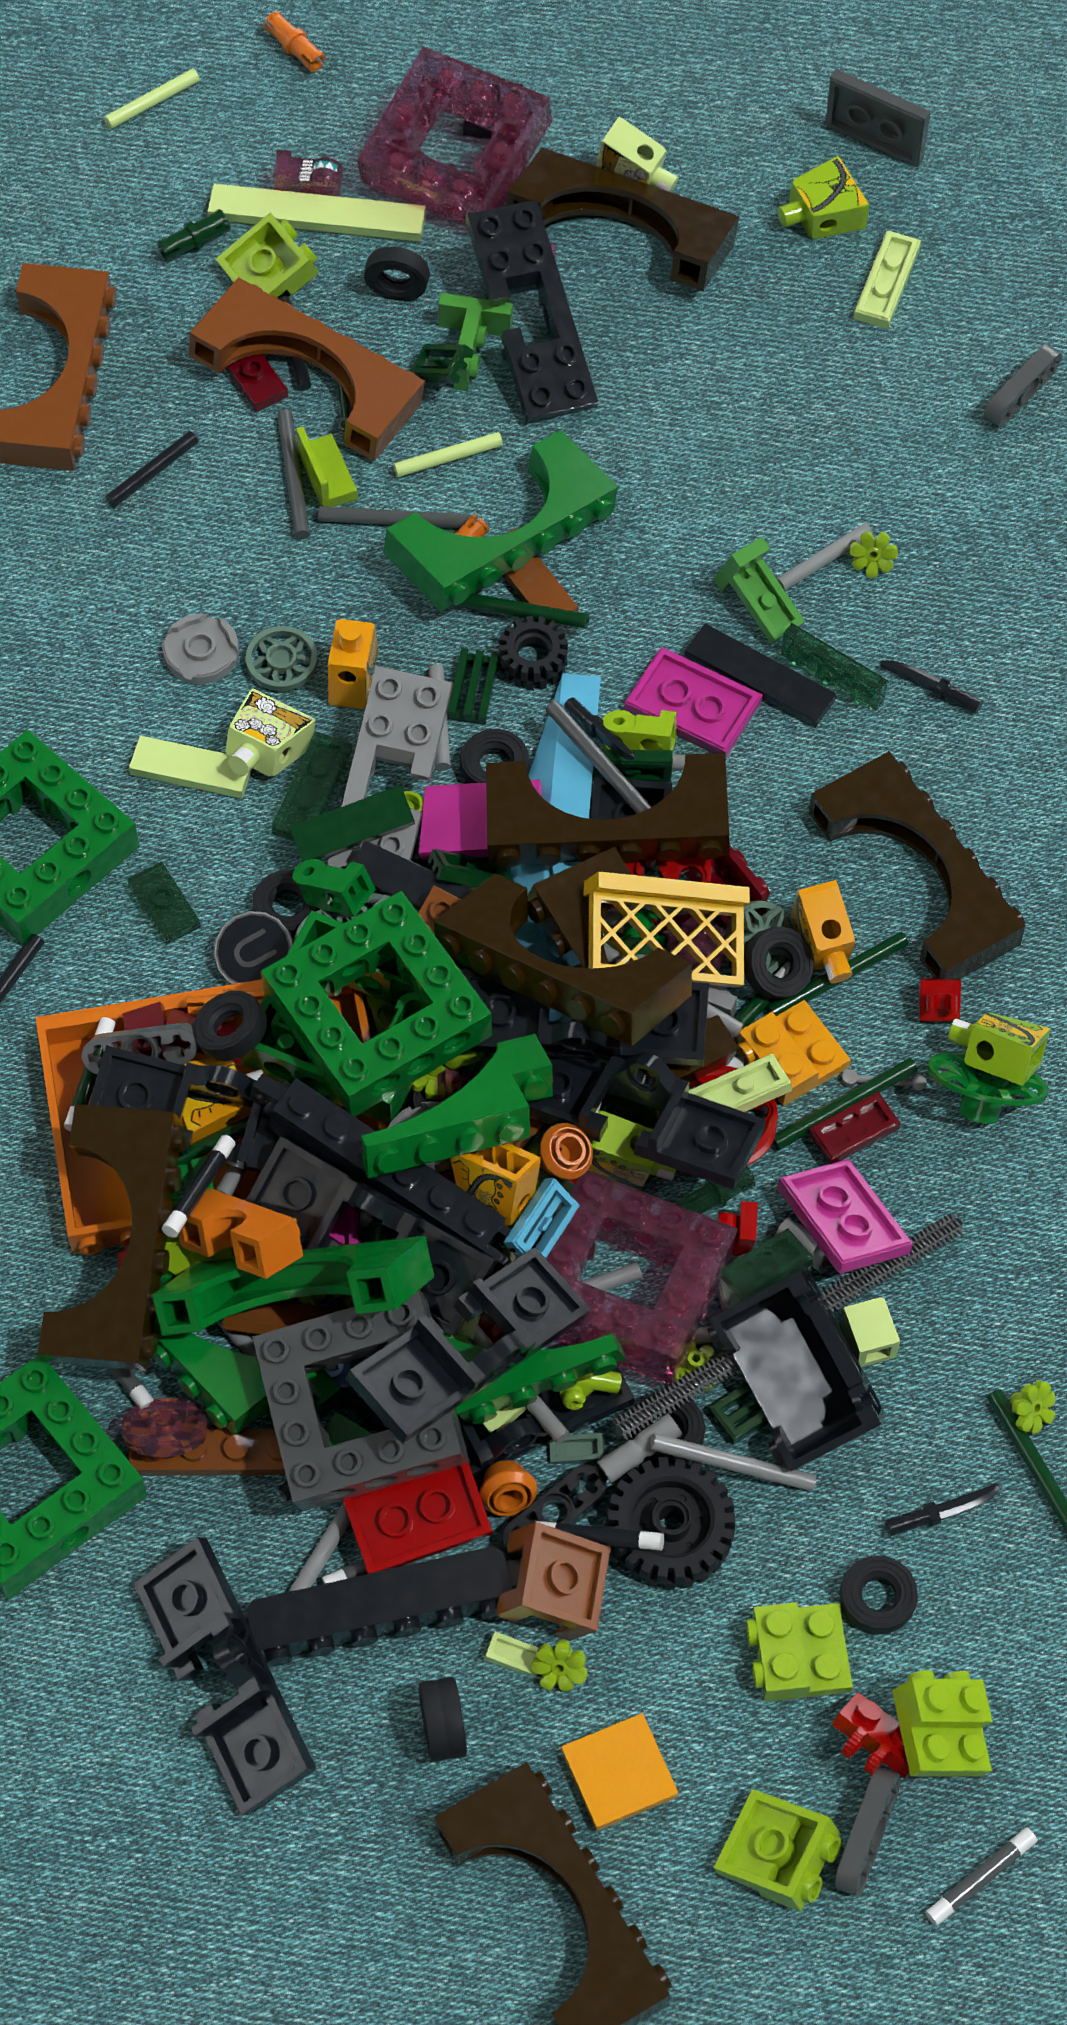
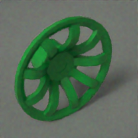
(982, 1098)

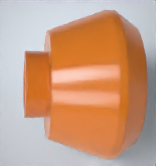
(565, 1151)
(507, 1488)

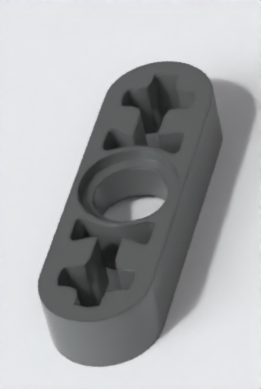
(1023, 385)
(150, 1034)
(868, 1832)

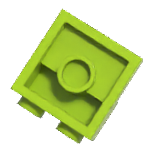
(270, 258)
(799, 1651)
(944, 1724)
(779, 1850)

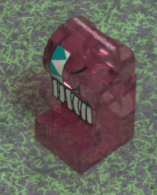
(305, 175)

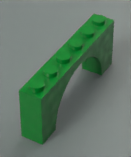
(454, 565)
(374, 1273)

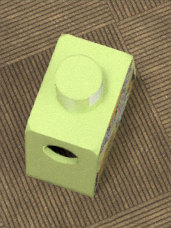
(635, 155)
(267, 735)

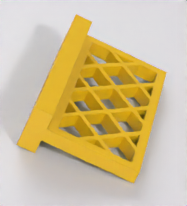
(674, 896)

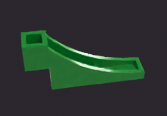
(477, 1117)
(541, 1372)
(228, 1380)

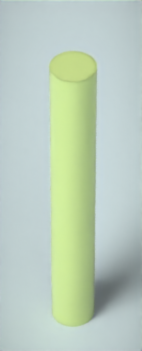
(151, 98)
(447, 454)

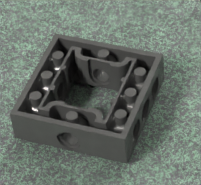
(328, 1473)

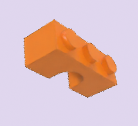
(259, 1236)

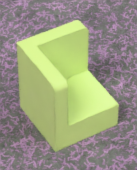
(870, 1331)

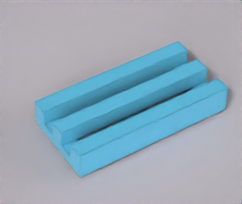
(538, 1217)

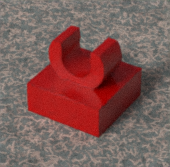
(939, 999)
(746, 1223)

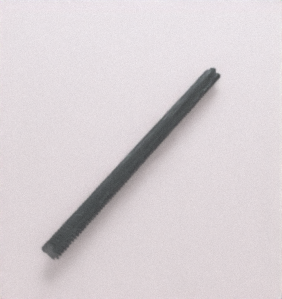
(834, 1296)

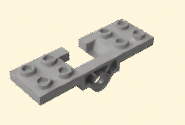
(398, 728)

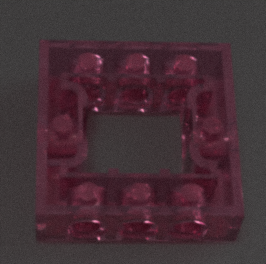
(439, 84)
(670, 1234)

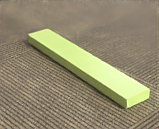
(320, 212)

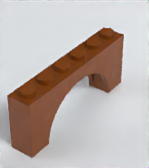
(77, 306)
(256, 323)

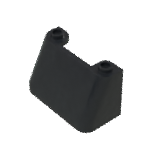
(798, 1368)

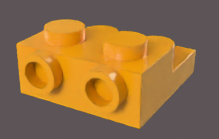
(800, 1046)

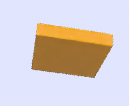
(619, 1772)

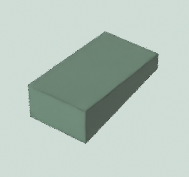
(578, 1449)

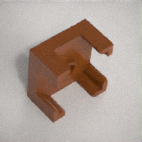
(557, 1580)

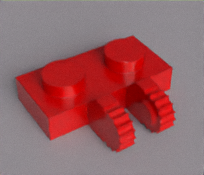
(875, 1732)

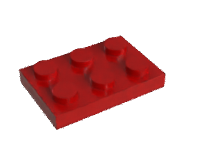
(417, 1518)

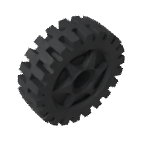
(680, 1493)

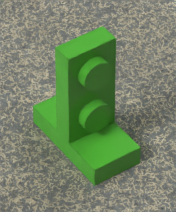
(476, 320)
(759, 590)

